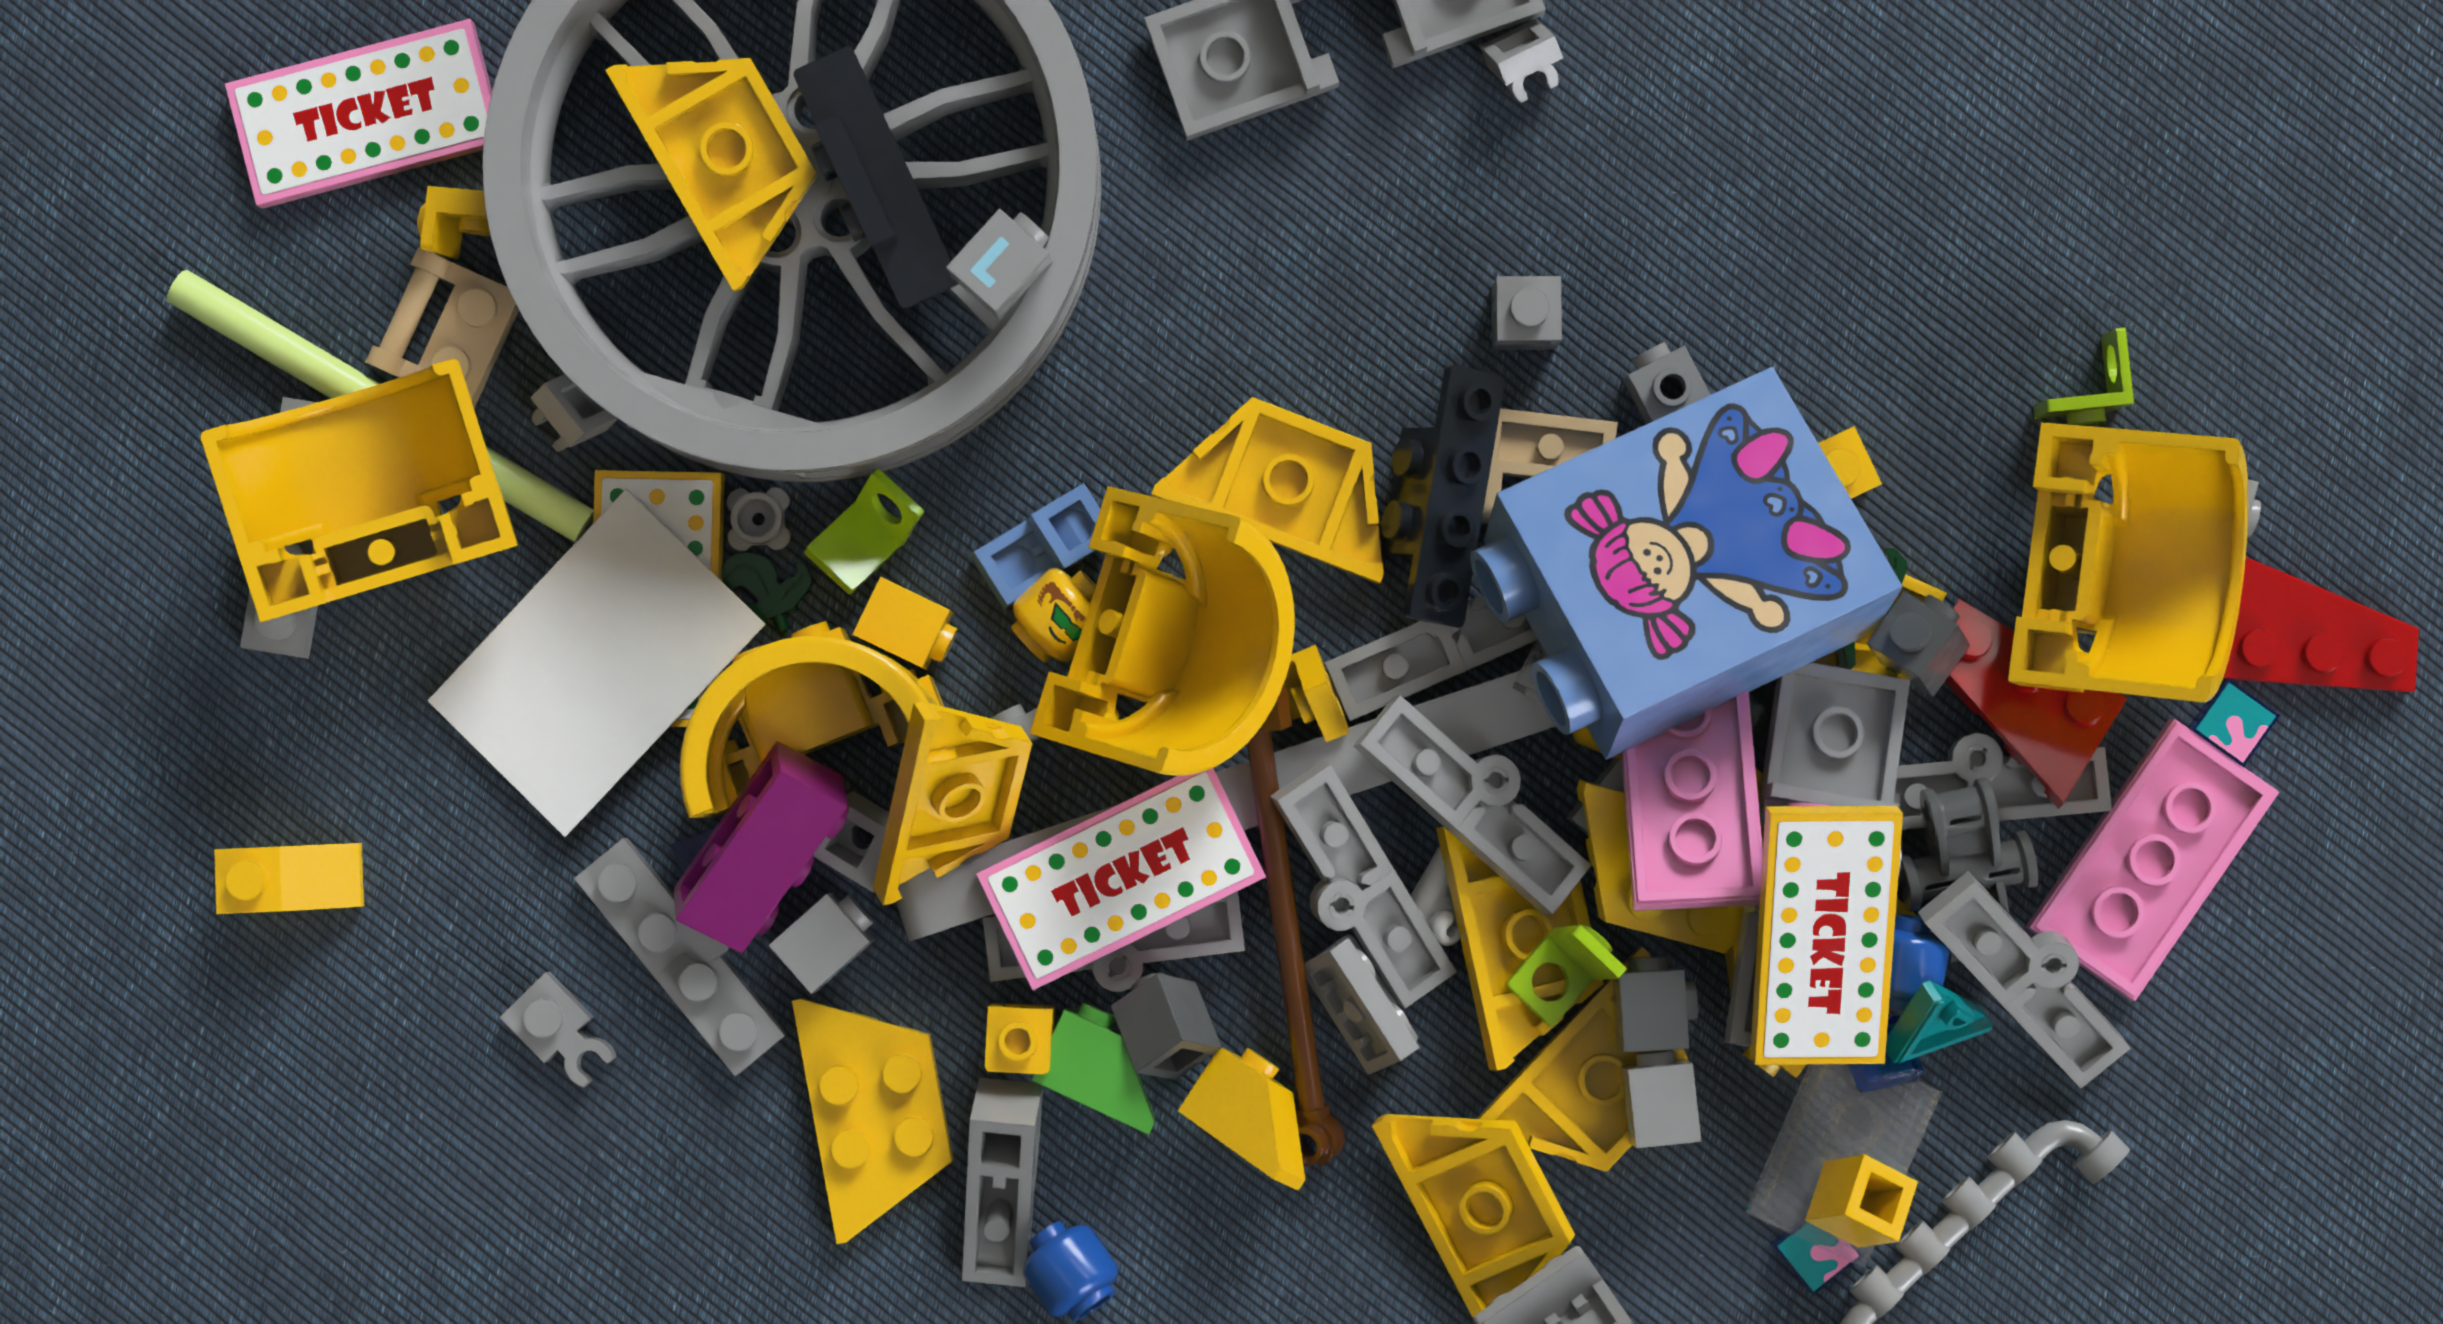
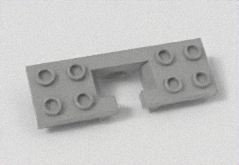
(1250, 57)
(1827, 744)

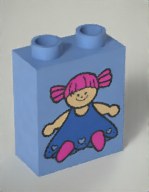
(1683, 565)

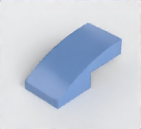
(1048, 539)

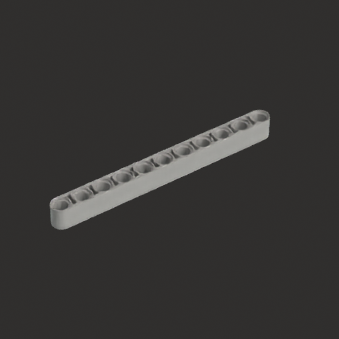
(1470, 718)

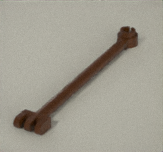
(1313, 1114)

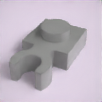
(551, 1022)

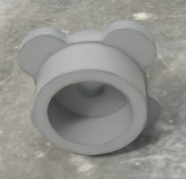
(745, 506)

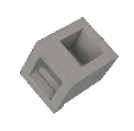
(1651, 369)
(846, 850)

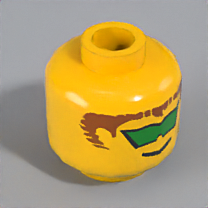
(1053, 614)

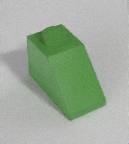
(1095, 1067)

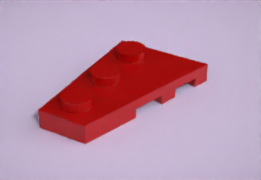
(2317, 638)
(2041, 727)

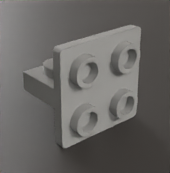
(1560, 1293)

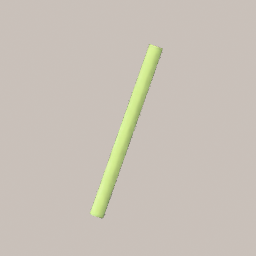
(337, 378)

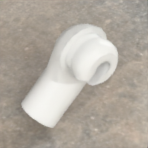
(1435, 901)

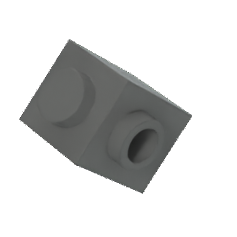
(1920, 641)
(1653, 1006)
(1165, 1026)

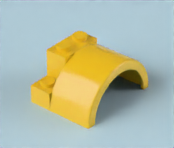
(361, 485)
(2142, 574)
(1193, 649)
(795, 693)

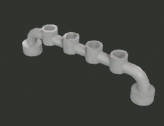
(1973, 1203)

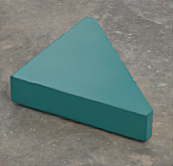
(1933, 1022)

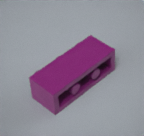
(761, 848)

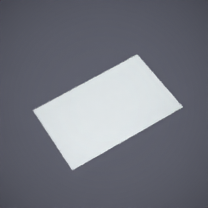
(596, 662)

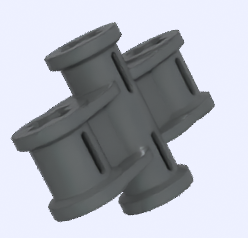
(1963, 838)

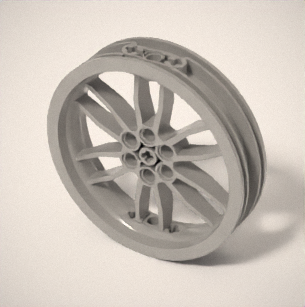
(748, 434)

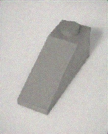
(1001, 1180)

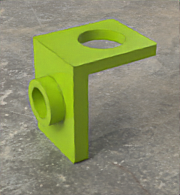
(2092, 408)
(864, 534)
(1582, 958)

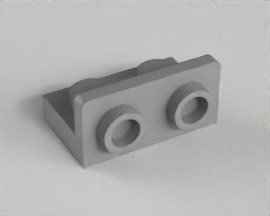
(1360, 1005)

